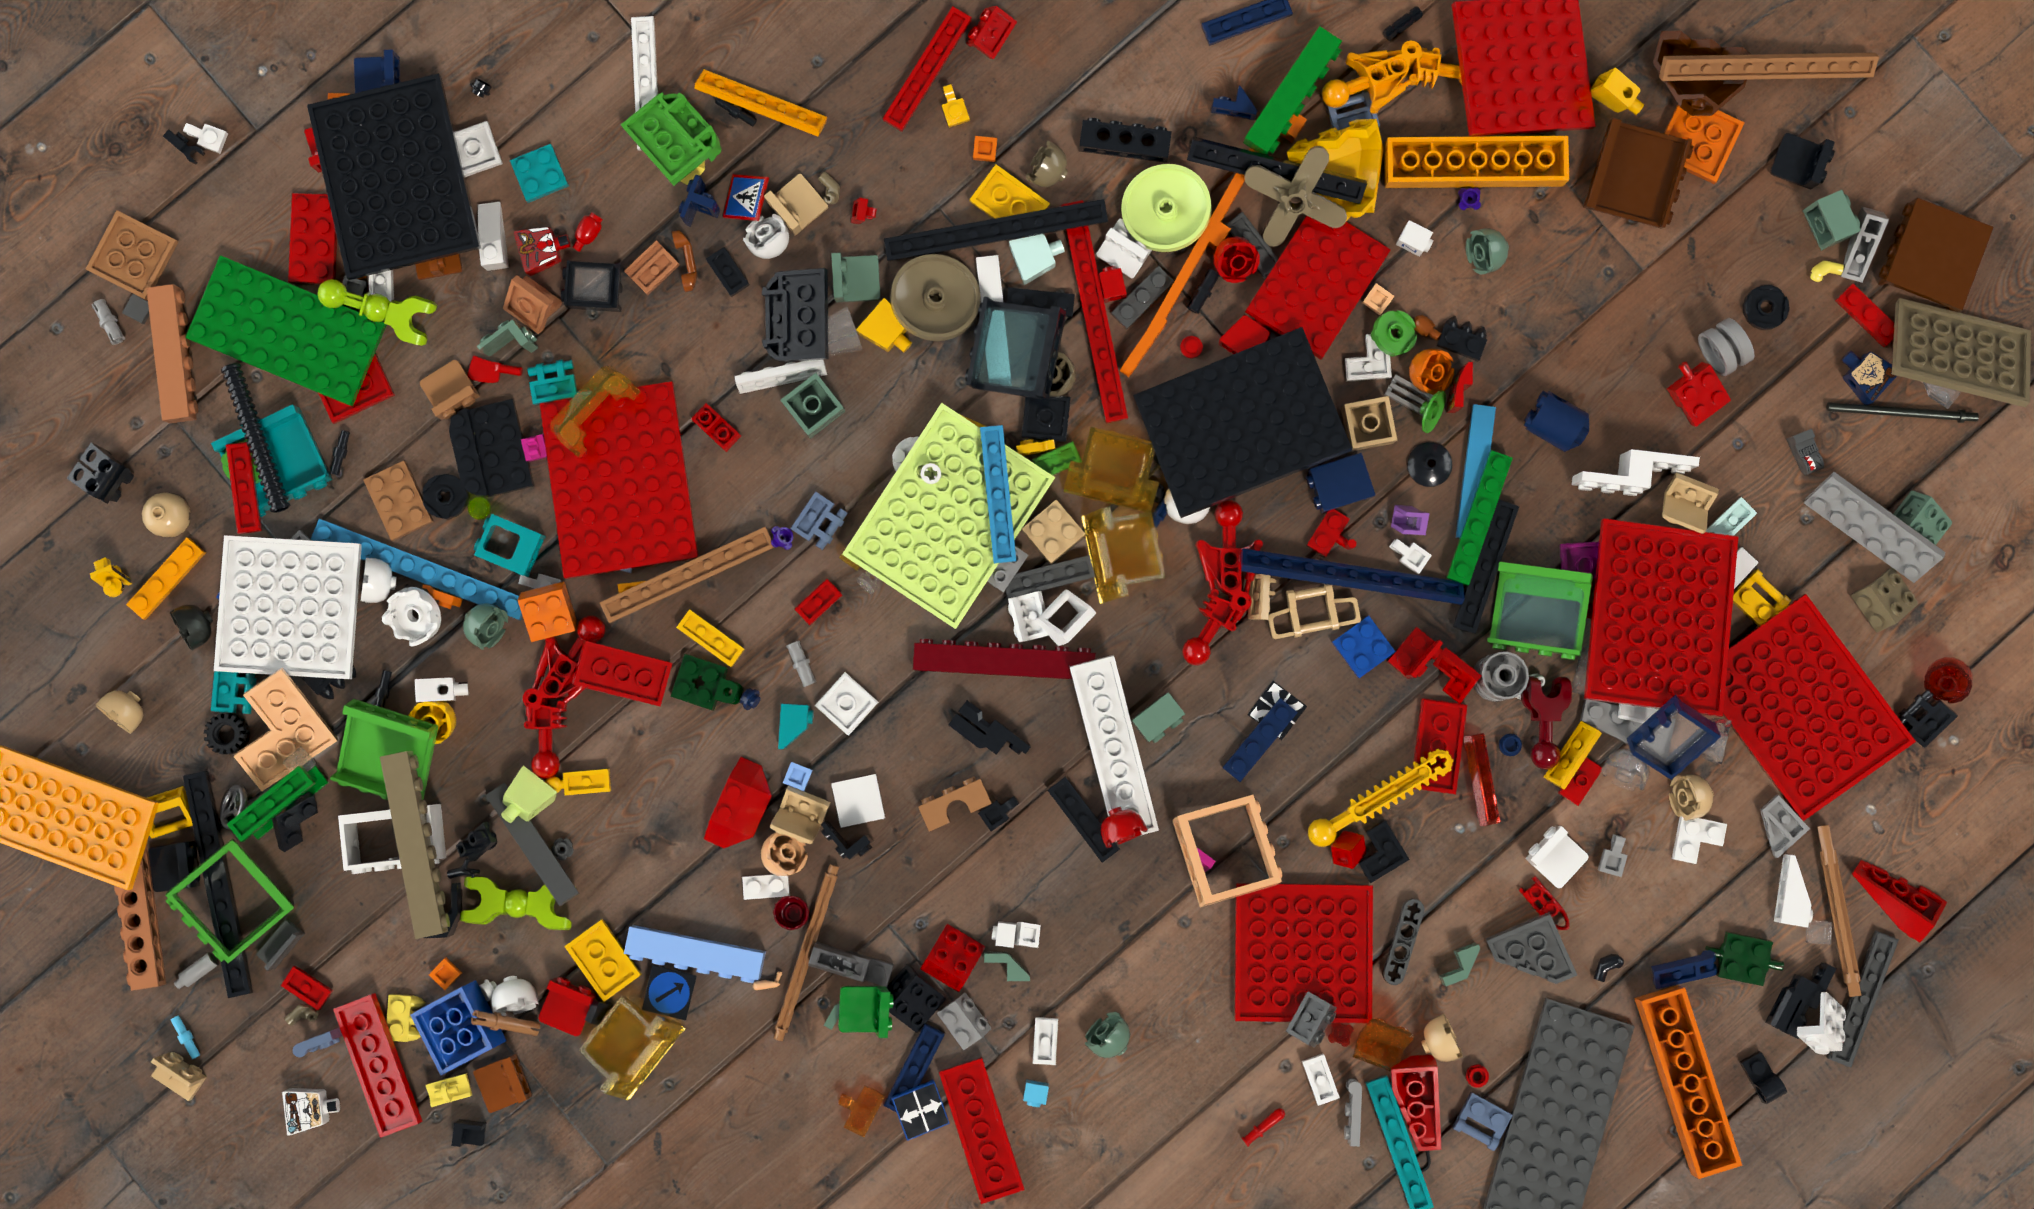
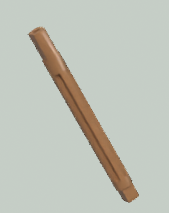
(1839, 912)

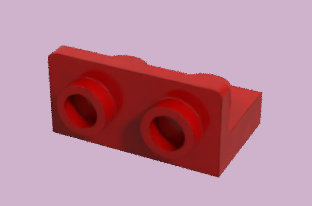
(991, 31)

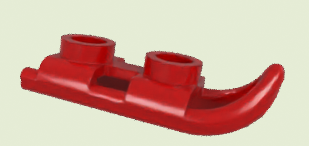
(1536, 893)

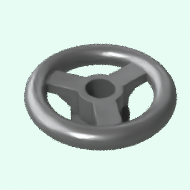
(236, 806)

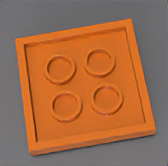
(1711, 137)

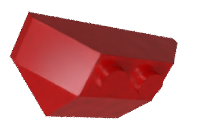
(739, 805)

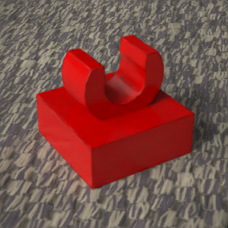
(861, 211)

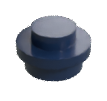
(750, 699)
(1510, 745)

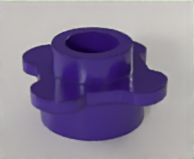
(1474, 193)
(787, 536)

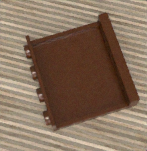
(1638, 174)
(1935, 254)

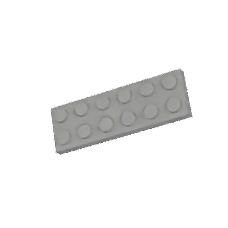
(1874, 527)

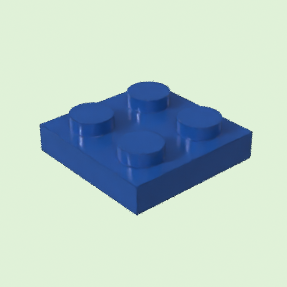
(1363, 647)

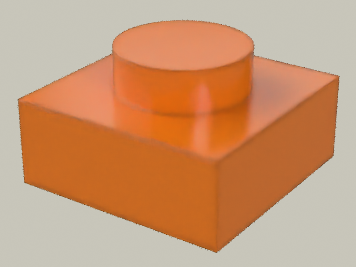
(985, 148)
(445, 973)

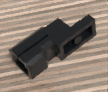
(995, 735)
(1796, 999)

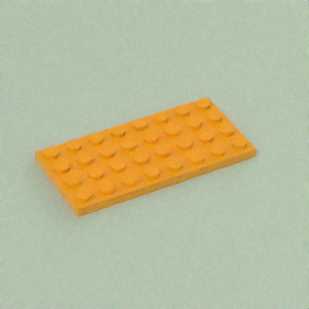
(73, 819)

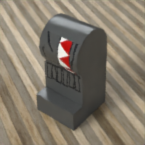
(1806, 452)

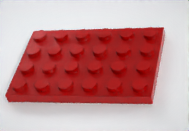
(1318, 282)

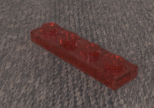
(1481, 779)

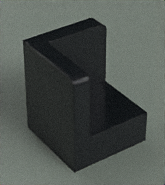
(468, 1133)

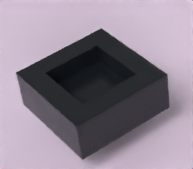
(597, 1011)

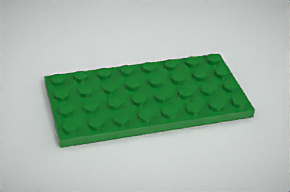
(285, 331)

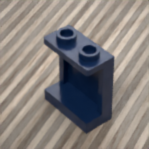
(1340, 483)

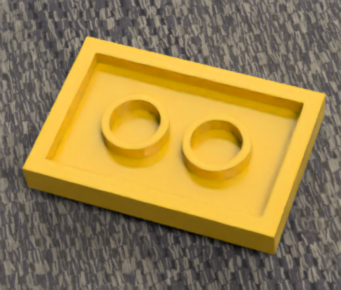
(1006, 196)
(603, 960)

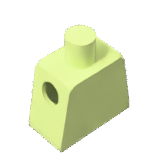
(526, 796)

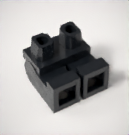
(102, 475)

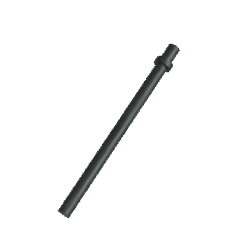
(1960, 415)

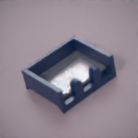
(1672, 738)

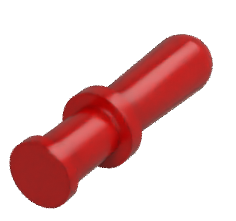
(1265, 1125)

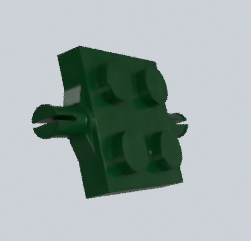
(1745, 958)

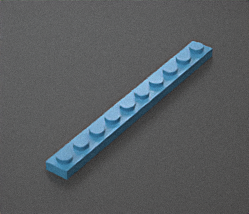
(422, 569)

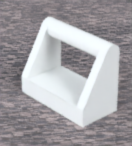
(1063, 636)

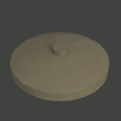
(935, 297)

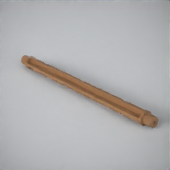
(804, 956)

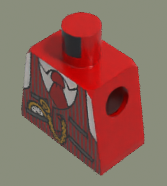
(540, 248)

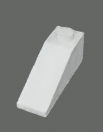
(492, 237)
(1793, 901)

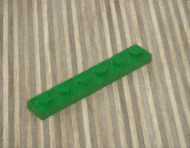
(1479, 517)

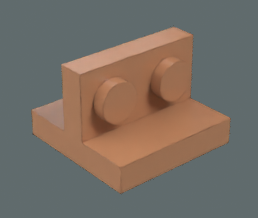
(530, 303)

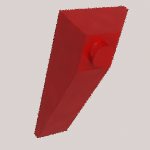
(1909, 907)
(1418, 1096)

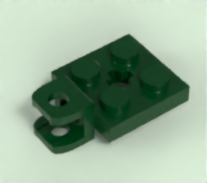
(715, 687)

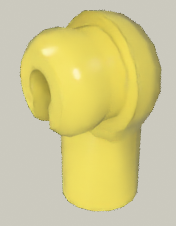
(1824, 268)

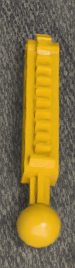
(1323, 831)

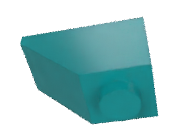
(793, 723)

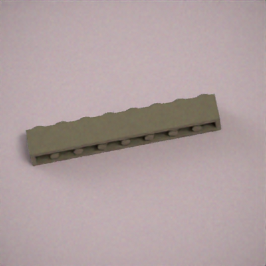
(414, 844)

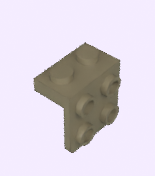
(1885, 600)

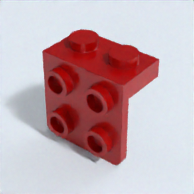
(566, 1006)

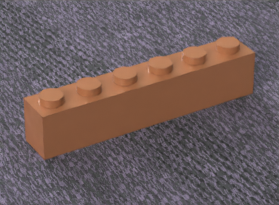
(172, 353)

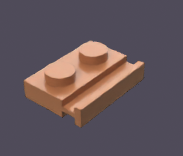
(652, 267)

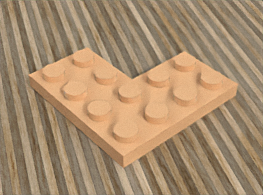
(291, 724)

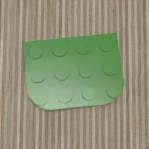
(673, 135)

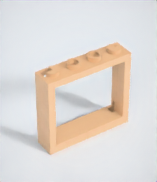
(1194, 863)

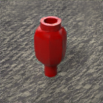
(587, 231)

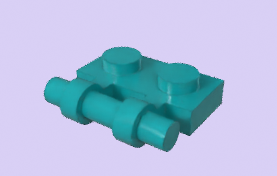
(553, 388)
(226, 691)

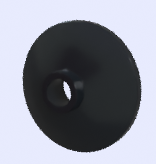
(1419, 469)

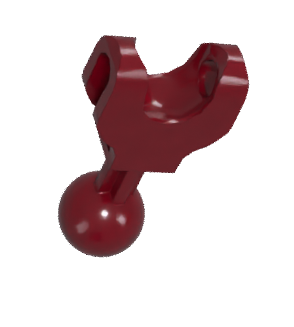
(1546, 710)

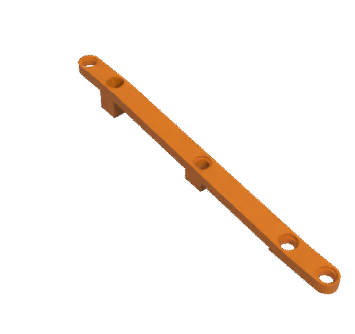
(1211, 237)

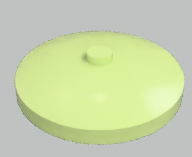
(1166, 207)

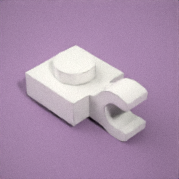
(208, 137)
(1412, 556)

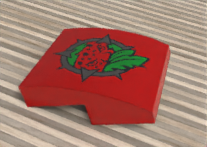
(1461, 382)

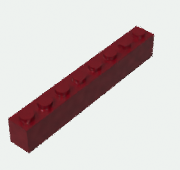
(997, 660)

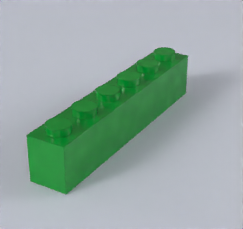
(1292, 92)

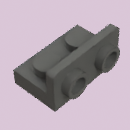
(1311, 1019)

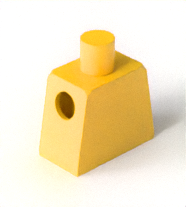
(1617, 92)
(884, 329)

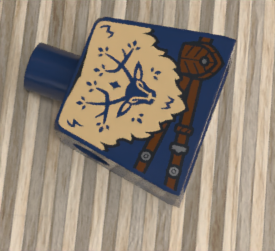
(1867, 375)

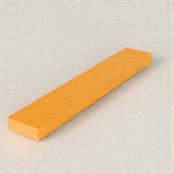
(760, 102)

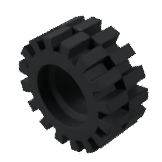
(213, 733)

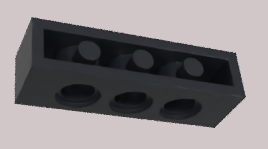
(1114, 147)

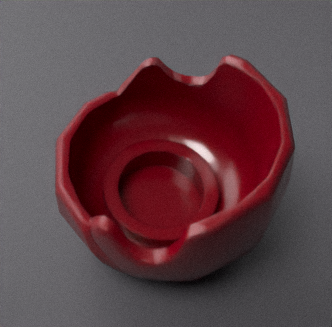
(791, 912)

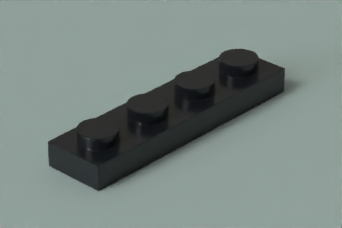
(1081, 818)

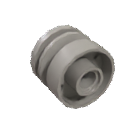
(1511, 670)

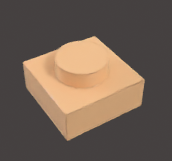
(1378, 299)

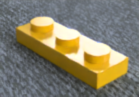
(710, 638)
(1573, 754)

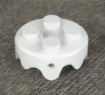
(402, 621)

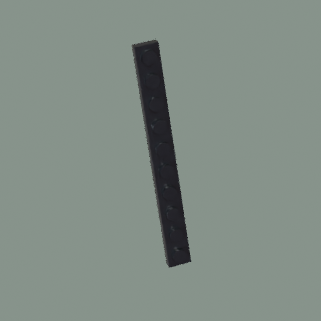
(996, 230)
(217, 881)

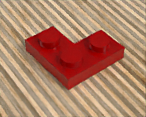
(1461, 674)

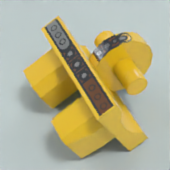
(109, 577)

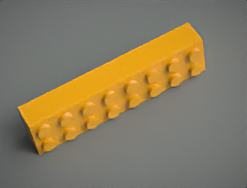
(1476, 161)

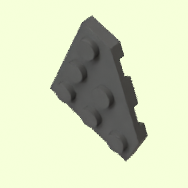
(1534, 949)

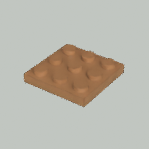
(131, 255)

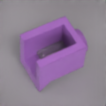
(1409, 520)

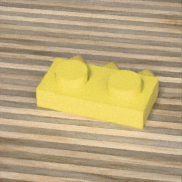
(399, 1016)

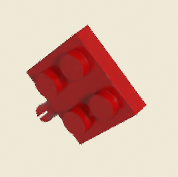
(1698, 392)

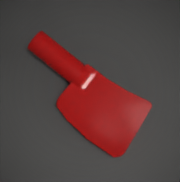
(488, 371)

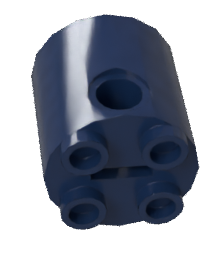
(1557, 422)

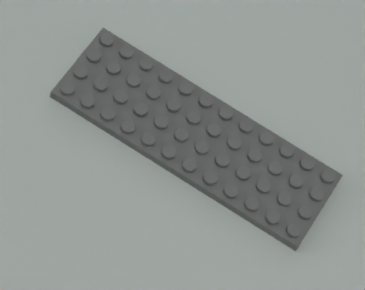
(1560, 1110)

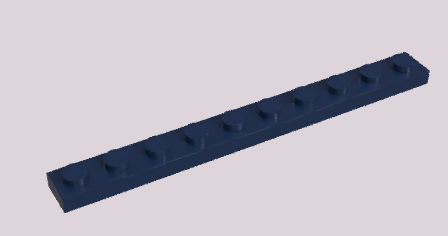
(1351, 576)

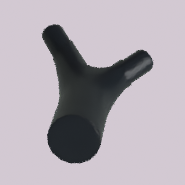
(463, 871)

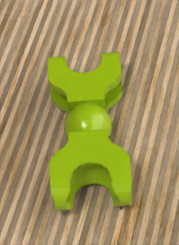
(514, 903)

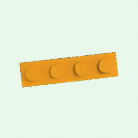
(166, 578)

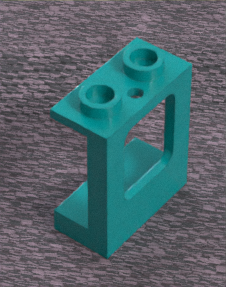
(525, 552)

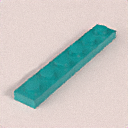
(1399, 1143)

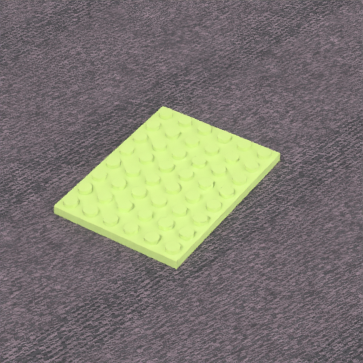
(937, 536)

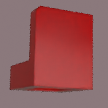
(1348, 849)

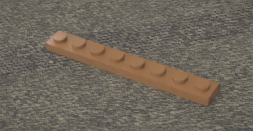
(686, 575)

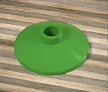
(1432, 411)

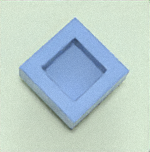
(797, 776)

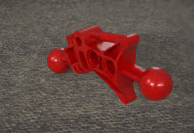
(1220, 611)
(543, 717)

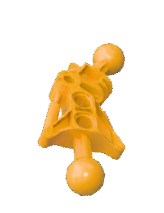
(1425, 67)

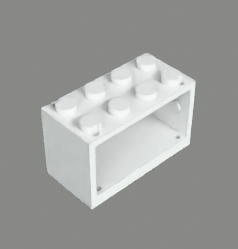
(350, 840)

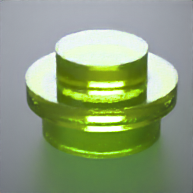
(479, 508)

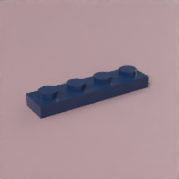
(1259, 740)

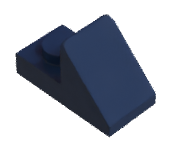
(1240, 108)

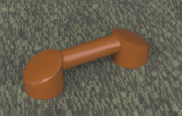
(689, 279)

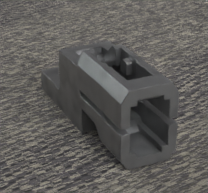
(850, 964)

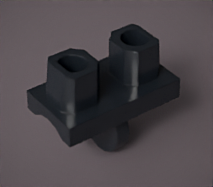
(477, 842)

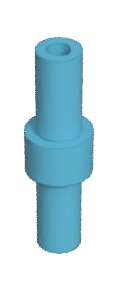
(185, 1037)

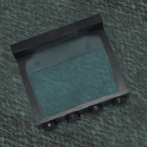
(1015, 349)

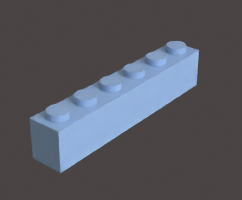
(694, 952)

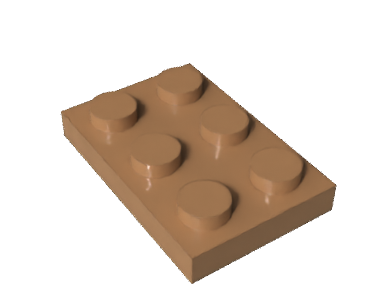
(398, 500)

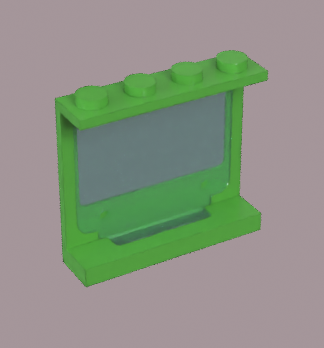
(1540, 610)

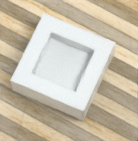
(1027, 934)

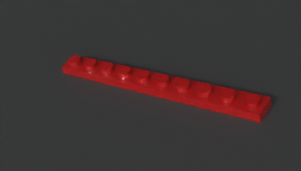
(1096, 323)

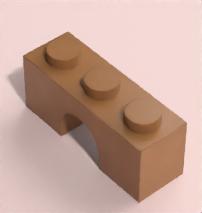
(935, 810)

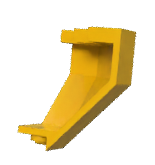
(1352, 152)

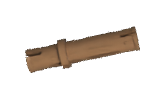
(497, 1021)

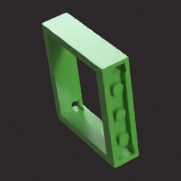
(205, 934)

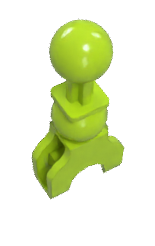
(378, 309)

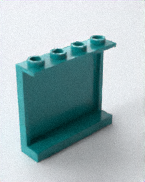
(293, 452)

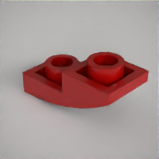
(716, 427)

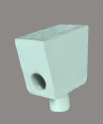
(1034, 255)

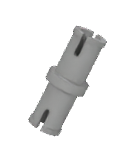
(108, 321)
(801, 663)

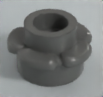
(568, 848)

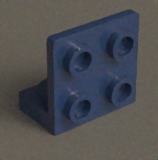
(376, 71)

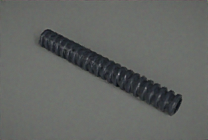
(255, 437)

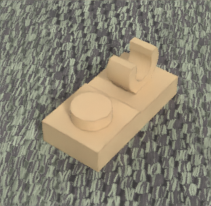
(1260, 597)

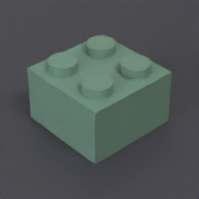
(1832, 219)
(813, 405)
(1158, 717)

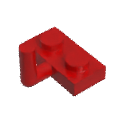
(1329, 532)

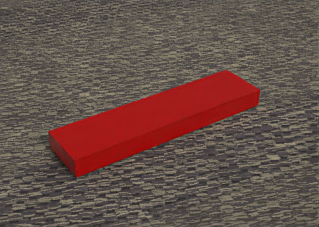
(243, 488)

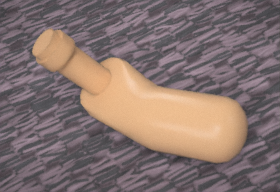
(766, 984)

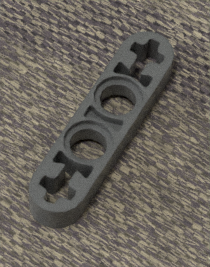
(1406, 942)

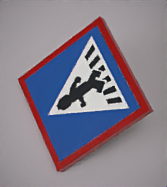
(745, 197)

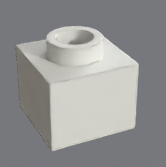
(1004, 934)

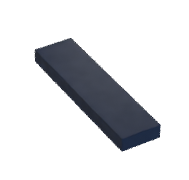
(1245, 20)
(916, 1062)

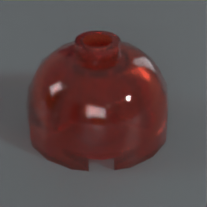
(1949, 679)

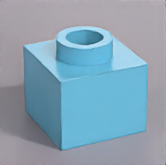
(1035, 1093)

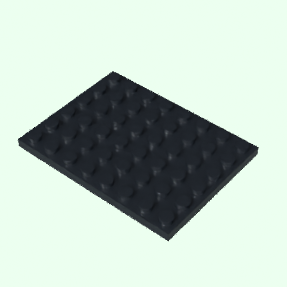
(393, 176)
(1242, 422)

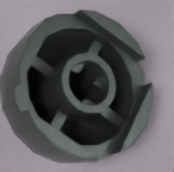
(192, 624)

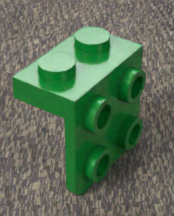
(865, 1010)

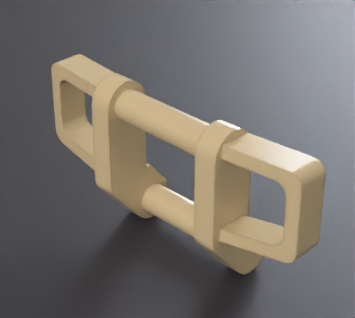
(1332, 623)

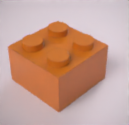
(547, 611)

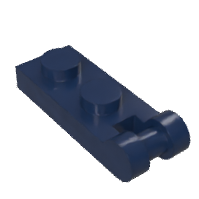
(1684, 970)

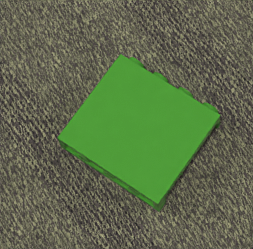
(377, 733)

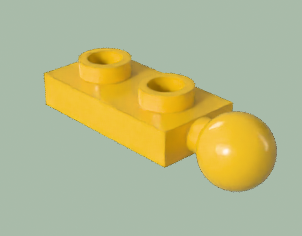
(582, 782)

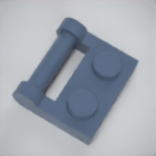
(1341, 120)
(321, 1041)
(1487, 1115)

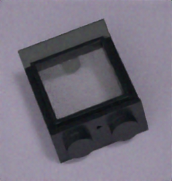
(592, 286)

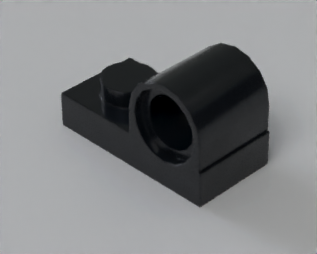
(1764, 1081)

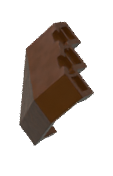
(1698, 96)

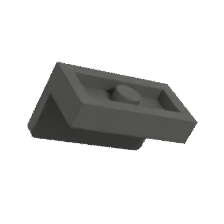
(280, 944)

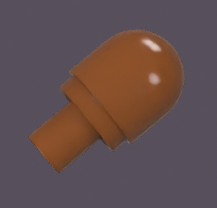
(1425, 327)

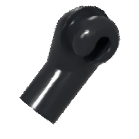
(1607, 963)

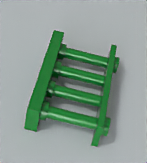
(258, 816)

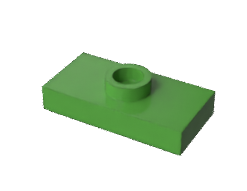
(1058, 459)

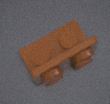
(502, 1083)

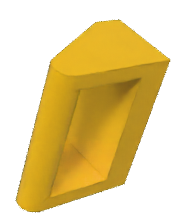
(169, 800)

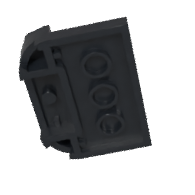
(797, 315)
(490, 449)

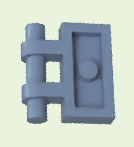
(812, 518)

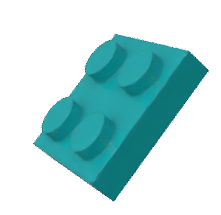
(539, 173)

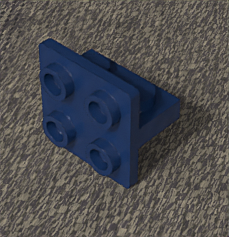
(697, 201)

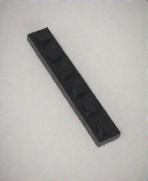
(1486, 567)

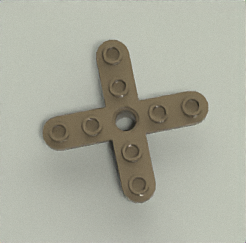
(1300, 186)

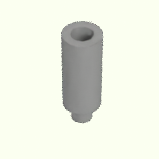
(196, 970)

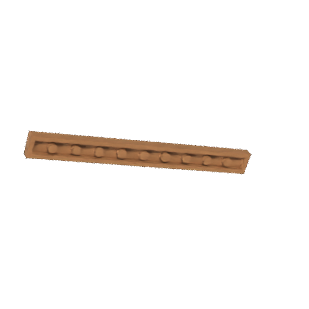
(1768, 66)

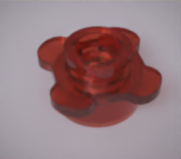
(1344, 1039)

